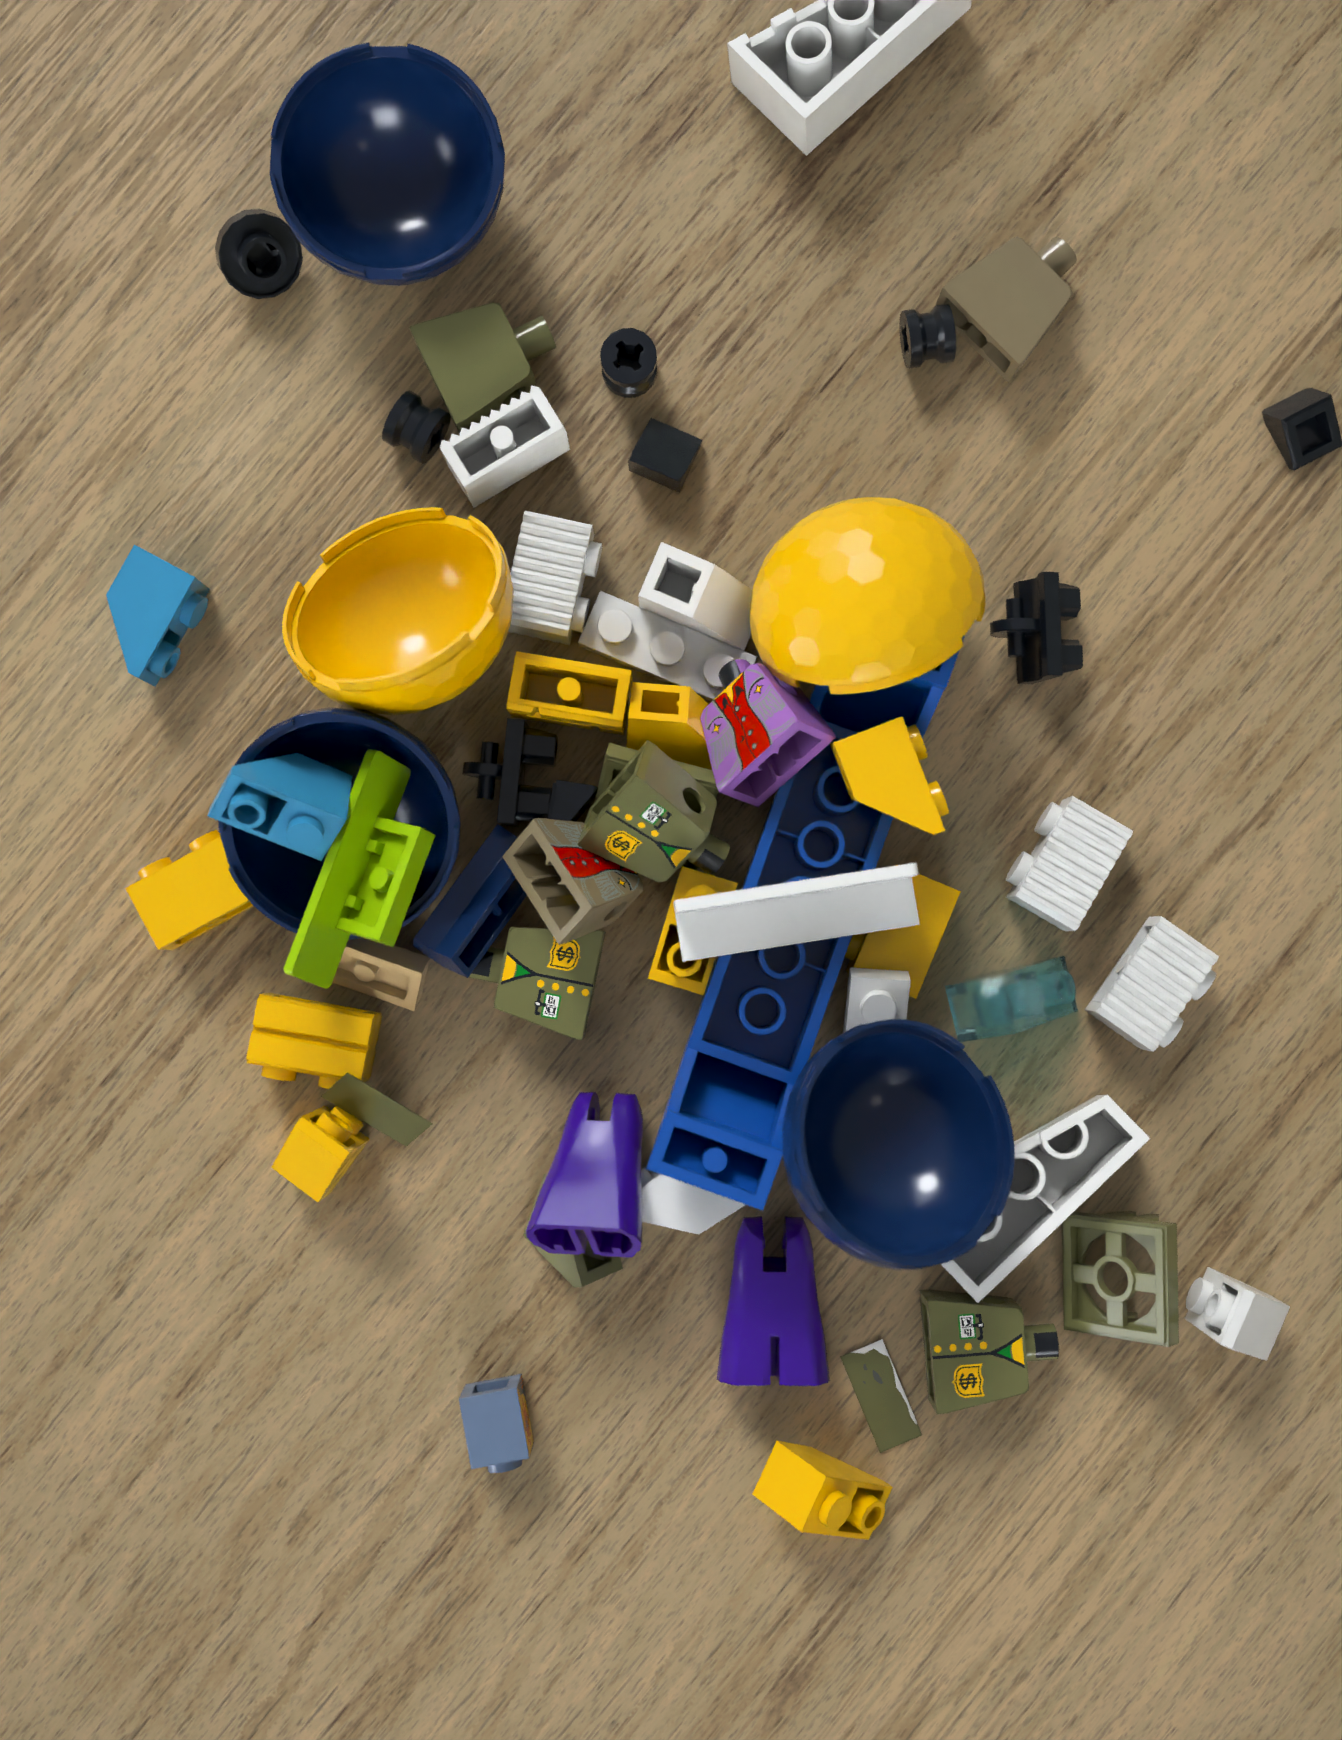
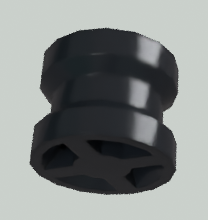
(927, 336)
(632, 375)
(416, 427)

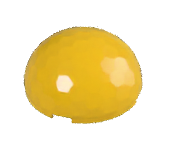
(865, 596)
(402, 612)

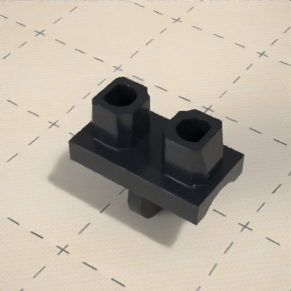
(1035, 628)
(521, 747)

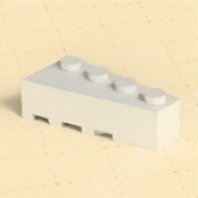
(832, 59)
(1051, 1178)

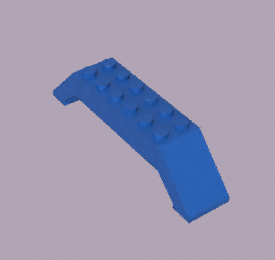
(770, 1002)

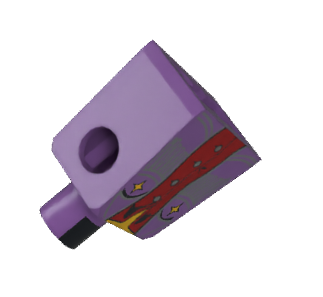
(759, 732)

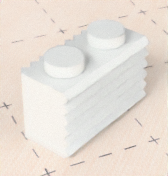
(505, 446)
(550, 577)
(1067, 863)
(1154, 984)

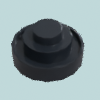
(258, 253)

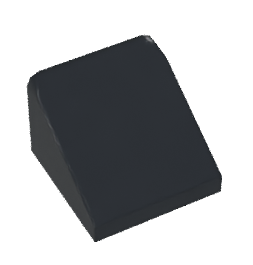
(1304, 426)
(664, 454)
(570, 800)

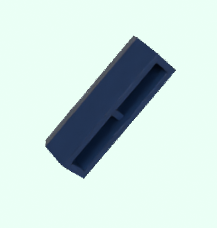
(473, 908)

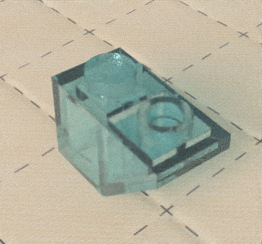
(1011, 999)

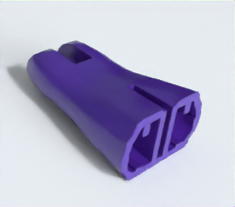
(593, 1182)
(773, 1312)

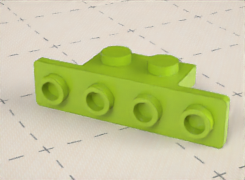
(364, 876)

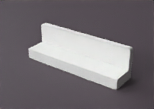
(796, 912)

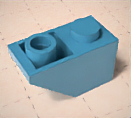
(152, 612)
(286, 802)

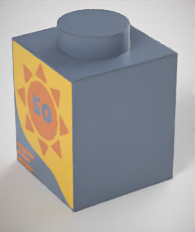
(496, 1423)

